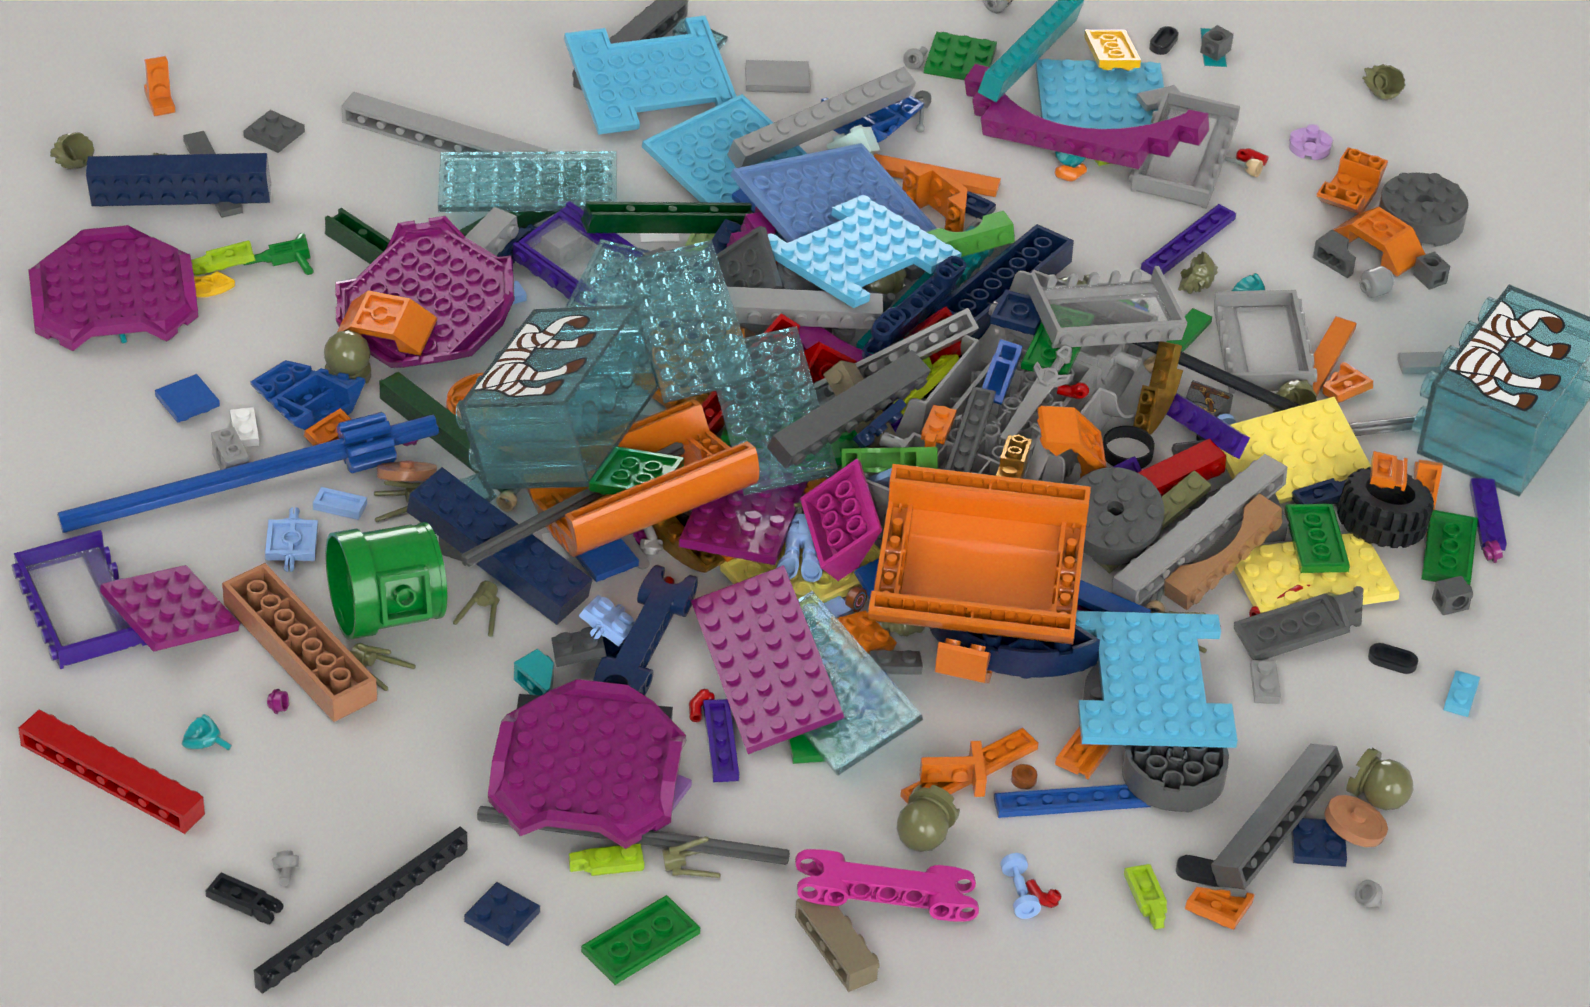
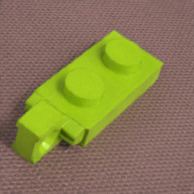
(223, 258)
(607, 860)
(1147, 893)

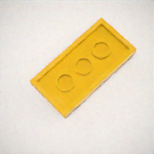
(1112, 49)

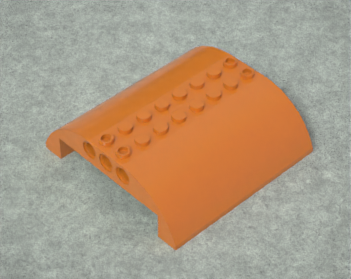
(708, 474)
(981, 554)

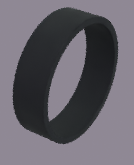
(1128, 432)

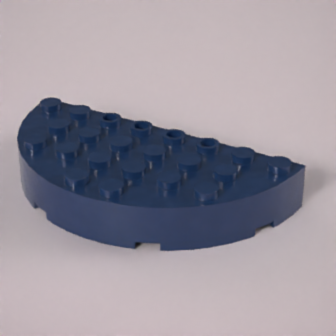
(1030, 657)

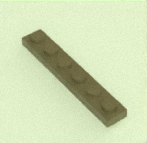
(1178, 501)

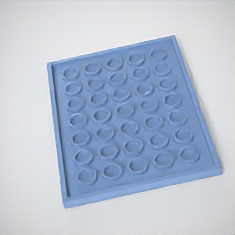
(803, 189)

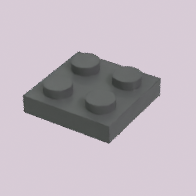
(274, 131)
(577, 647)

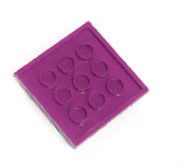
(169, 607)

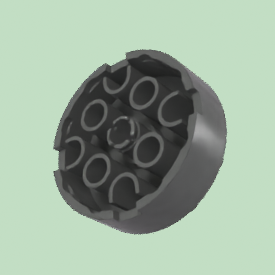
(1428, 204)
(1121, 516)
(1175, 775)

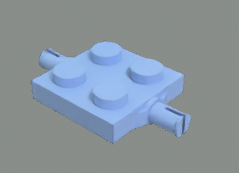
(291, 539)
(607, 620)

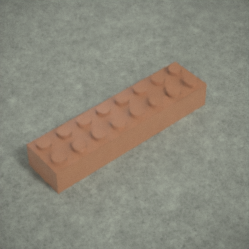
(299, 642)

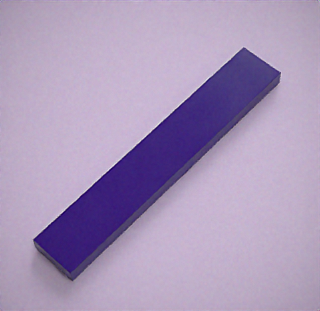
(1189, 239)

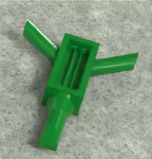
(287, 252)

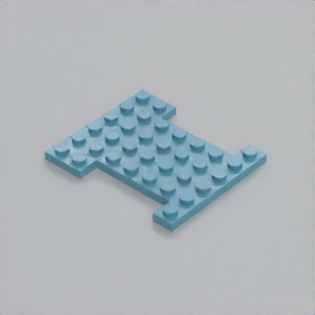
(647, 74)
(860, 250)
(1153, 682)

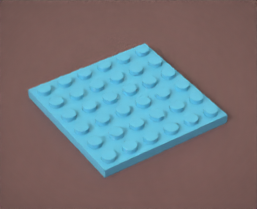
(1094, 97)
(699, 148)

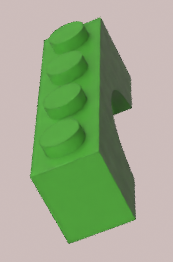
(993, 232)
(883, 458)

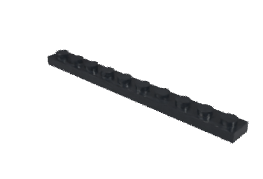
(360, 910)

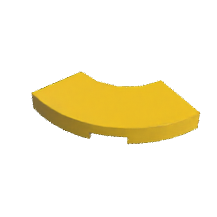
(213, 284)

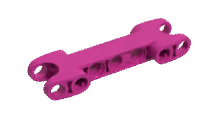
(841, 880)

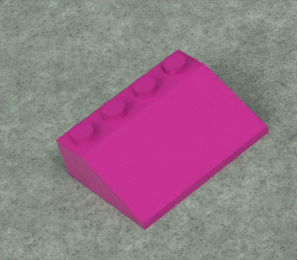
(842, 520)

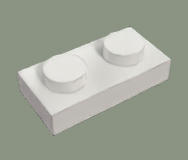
(245, 425)

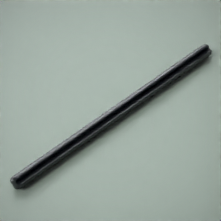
(1226, 378)

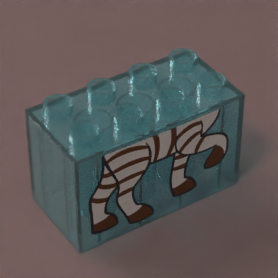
(1507, 390)
(558, 397)

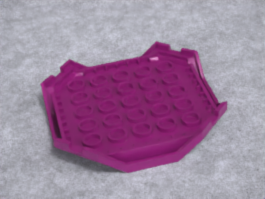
(447, 277)
(112, 286)
(587, 762)

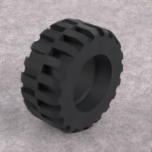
(1385, 514)

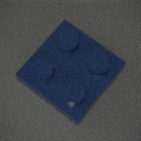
(1016, 313)
(1317, 844)
(502, 913)

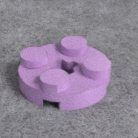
(1310, 142)

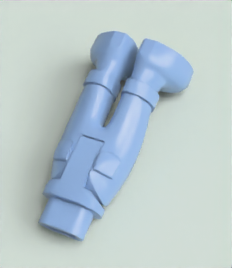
(800, 537)

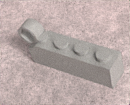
(494, 230)

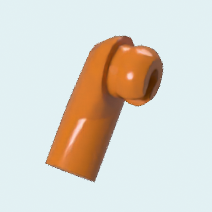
(1069, 173)

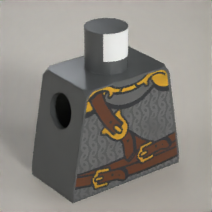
(1210, 398)

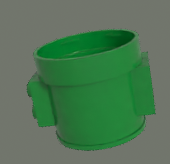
(385, 578)

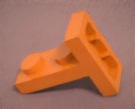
(158, 86)
(1429, 474)
(957, 769)

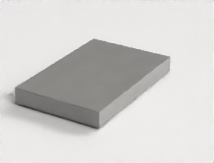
(777, 76)

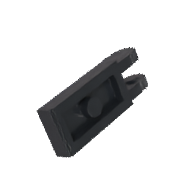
(244, 898)

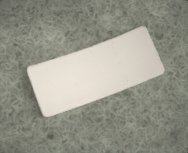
(552, 543)

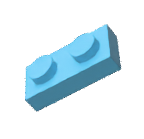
(1461, 693)

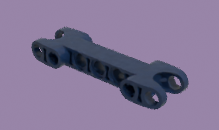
(898, 321)
(660, 604)

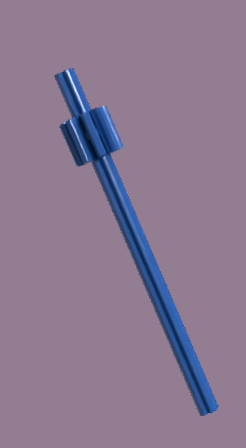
(361, 445)

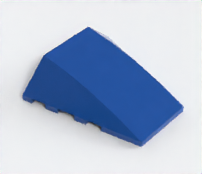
(885, 120)
(307, 394)

